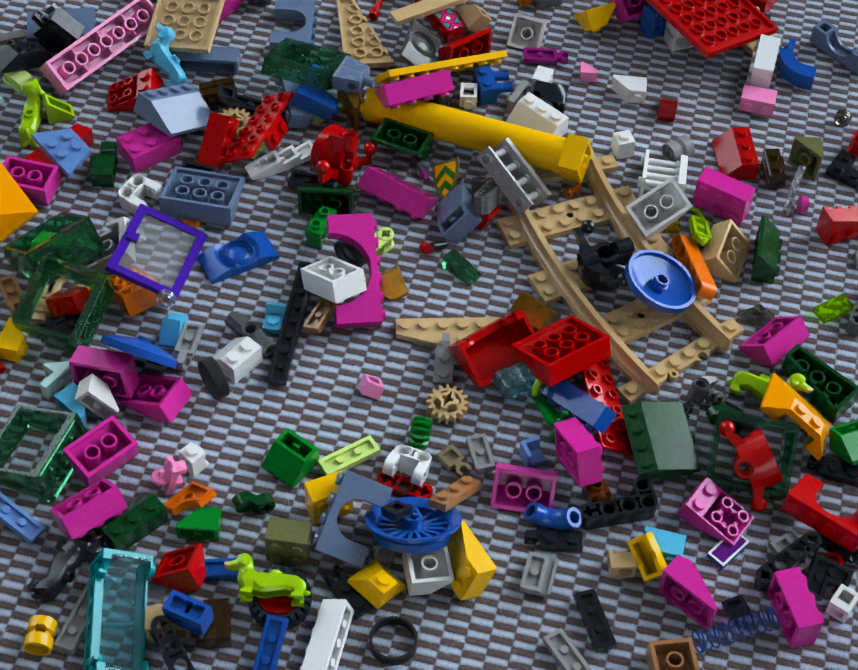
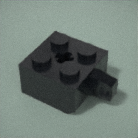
(57, 29)

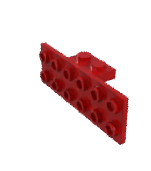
(264, 126)
(600, 385)

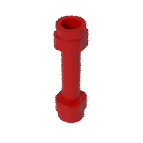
(374, 12)

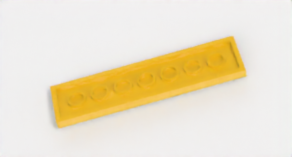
(457, 65)

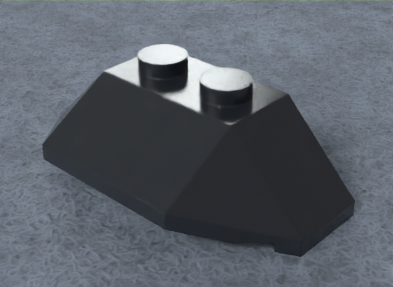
(22, 56)

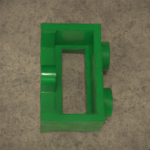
(317, 227)

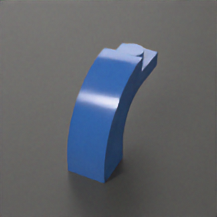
(793, 70)

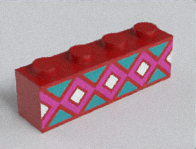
(446, 24)

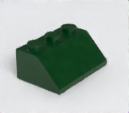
(403, 138)
(313, 198)
(766, 252)
(137, 521)

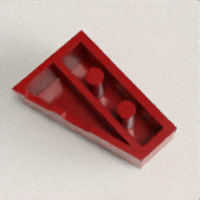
(217, 139)
(837, 224)

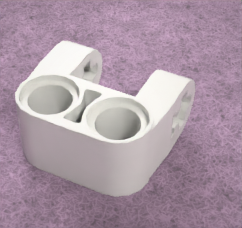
(135, 190)
(408, 461)

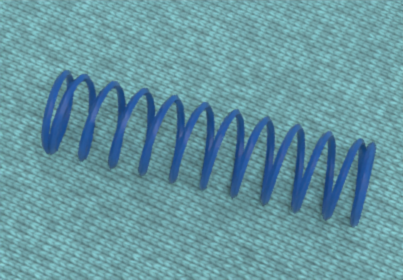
(703, 647)

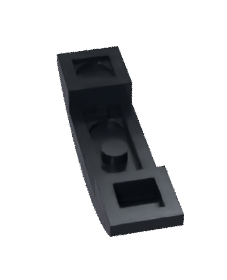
(230, 98)

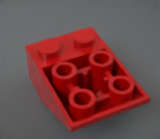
(124, 93)

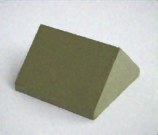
(808, 153)

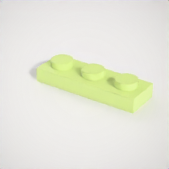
(349, 456)

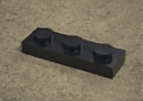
(595, 620)

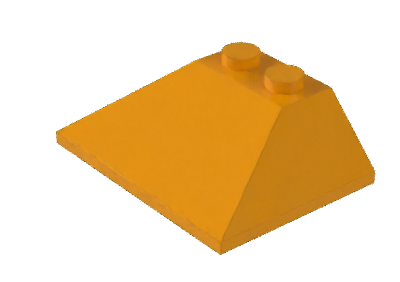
(14, 205)
(782, 400)

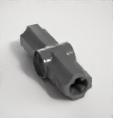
(245, 328)

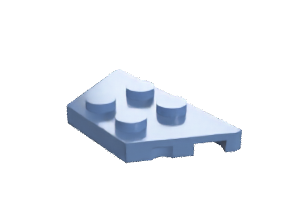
(63, 148)

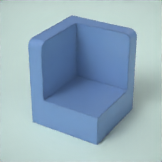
(531, 453)

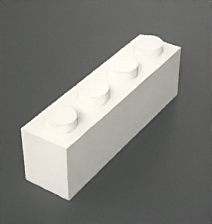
(328, 635)

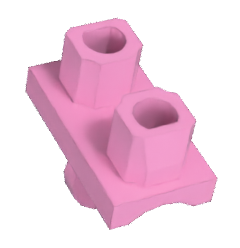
(170, 475)

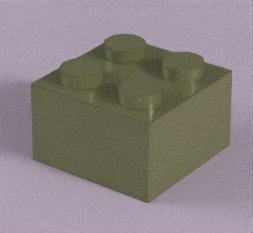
(288, 541)

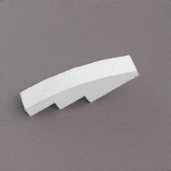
(275, 163)

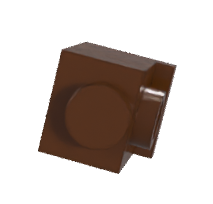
(596, 492)

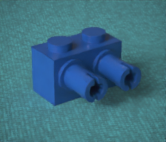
(487, 84)

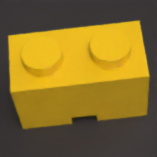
(648, 555)

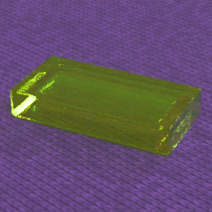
(833, 308)

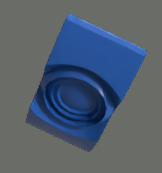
(236, 257)

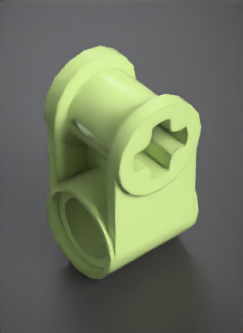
(17, 79)
(385, 238)

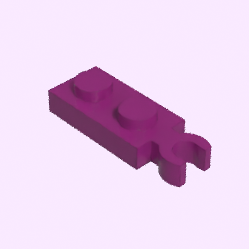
(544, 56)

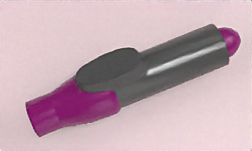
(421, 171)

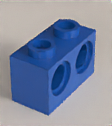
(652, 22)
(188, 612)

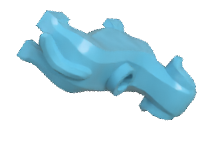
(163, 59)

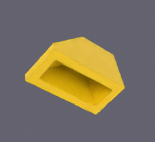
(12, 343)

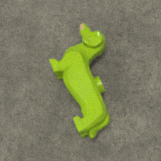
(31, 114)
(758, 384)
(266, 584)

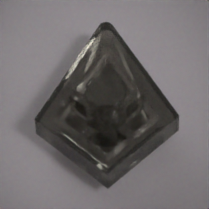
(756, 315)

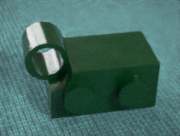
(104, 165)

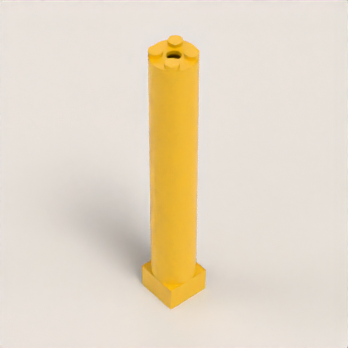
(476, 132)

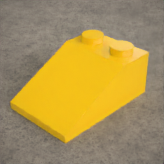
(469, 563)

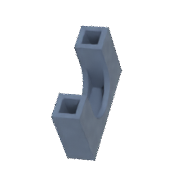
(299, 12)
(85, 16)
(329, 538)

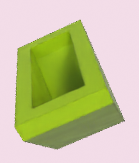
(57, 110)

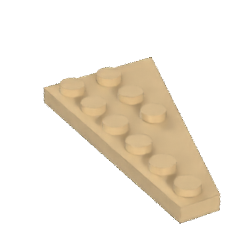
(360, 38)
(431, 329)

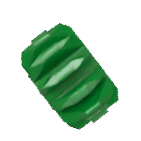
(420, 432)

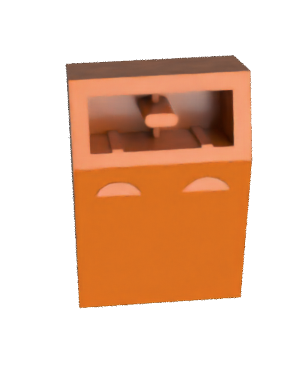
(131, 297)

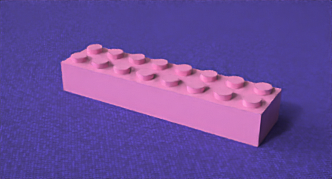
(99, 46)

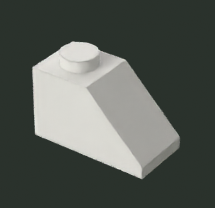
(630, 88)
(96, 397)

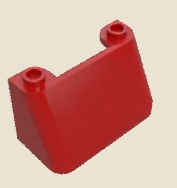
(490, 347)

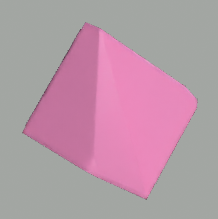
(587, 73)
(371, 386)

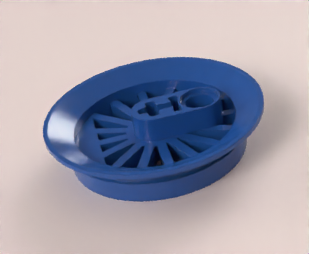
(417, 533)

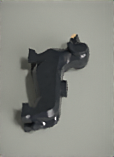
(63, 567)

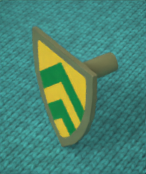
(446, 176)

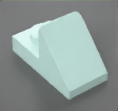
(57, 376)

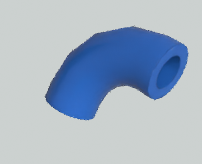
(553, 518)

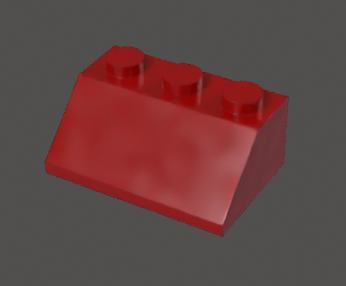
(470, 45)
(736, 153)

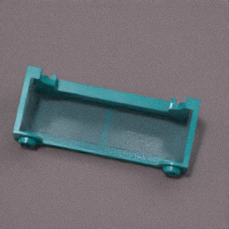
(117, 611)

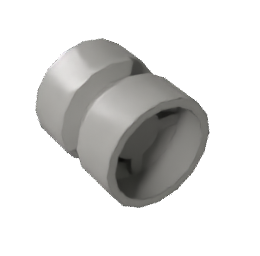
(680, 146)

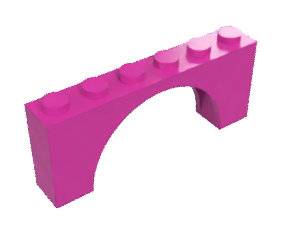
(359, 232)

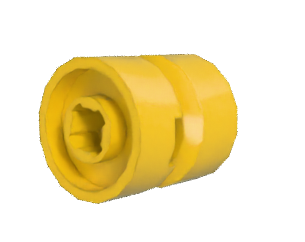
(40, 635)

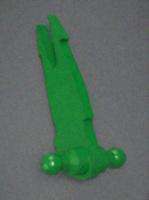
(549, 413)

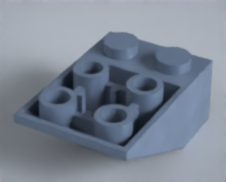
(457, 214)

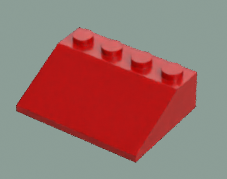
(563, 349)

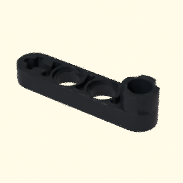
(786, 557)

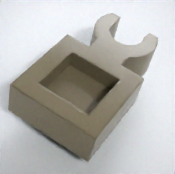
(452, 459)

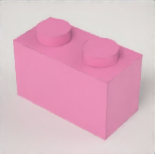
(758, 100)

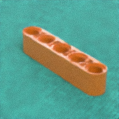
(690, 257)

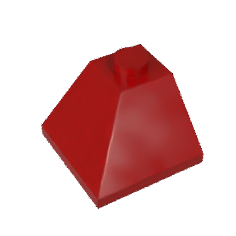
(182, 569)

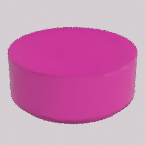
(802, 204)

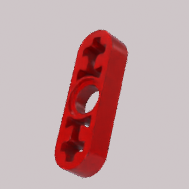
(401, 479)

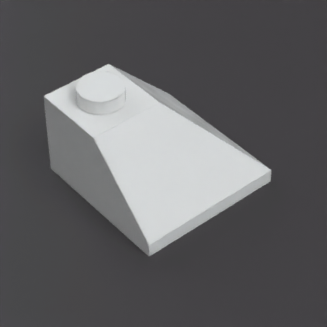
(526, 32)

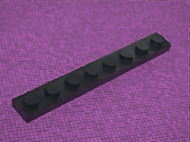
(289, 331)

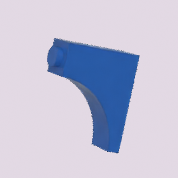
(316, 101)

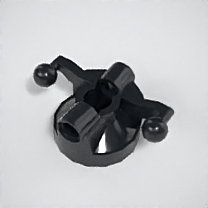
(604, 263)

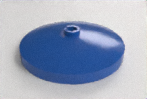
(660, 281)
(141, 348)

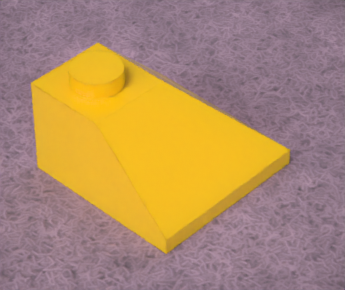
(595, 18)
(376, 583)

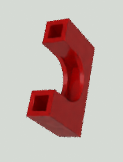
(803, 506)

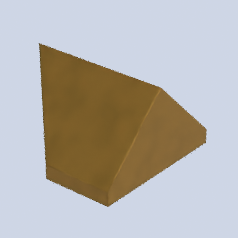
(393, 284)

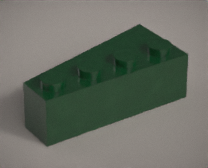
(832, 391)

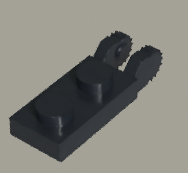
(344, 590)

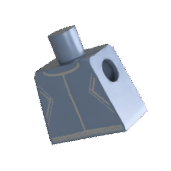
(352, 76)

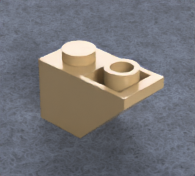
(473, 16)

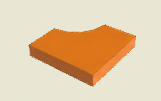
(189, 497)

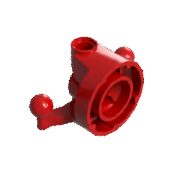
(336, 154)
(761, 465)

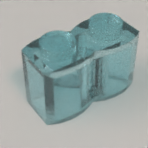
(514, 380)

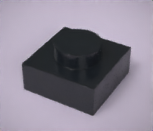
(396, 510)
(735, 607)

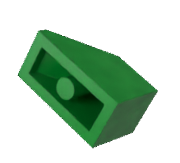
(201, 524)

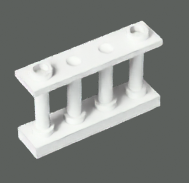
(665, 170)

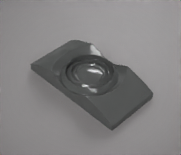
(419, 45)

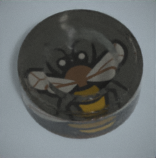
(843, 117)

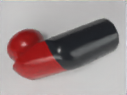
(427, 248)

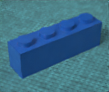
(581, 405)

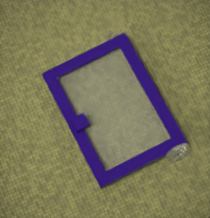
(157, 254)

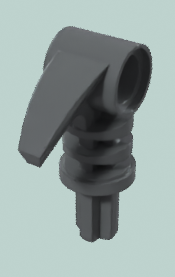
(701, 390)

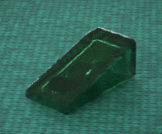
(460, 267)

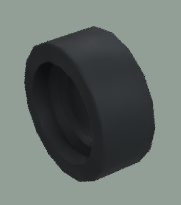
(349, 253)

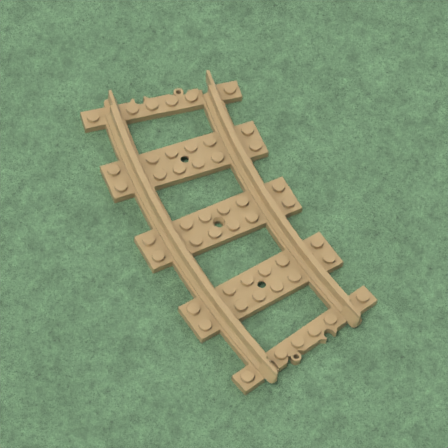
(561, 281)

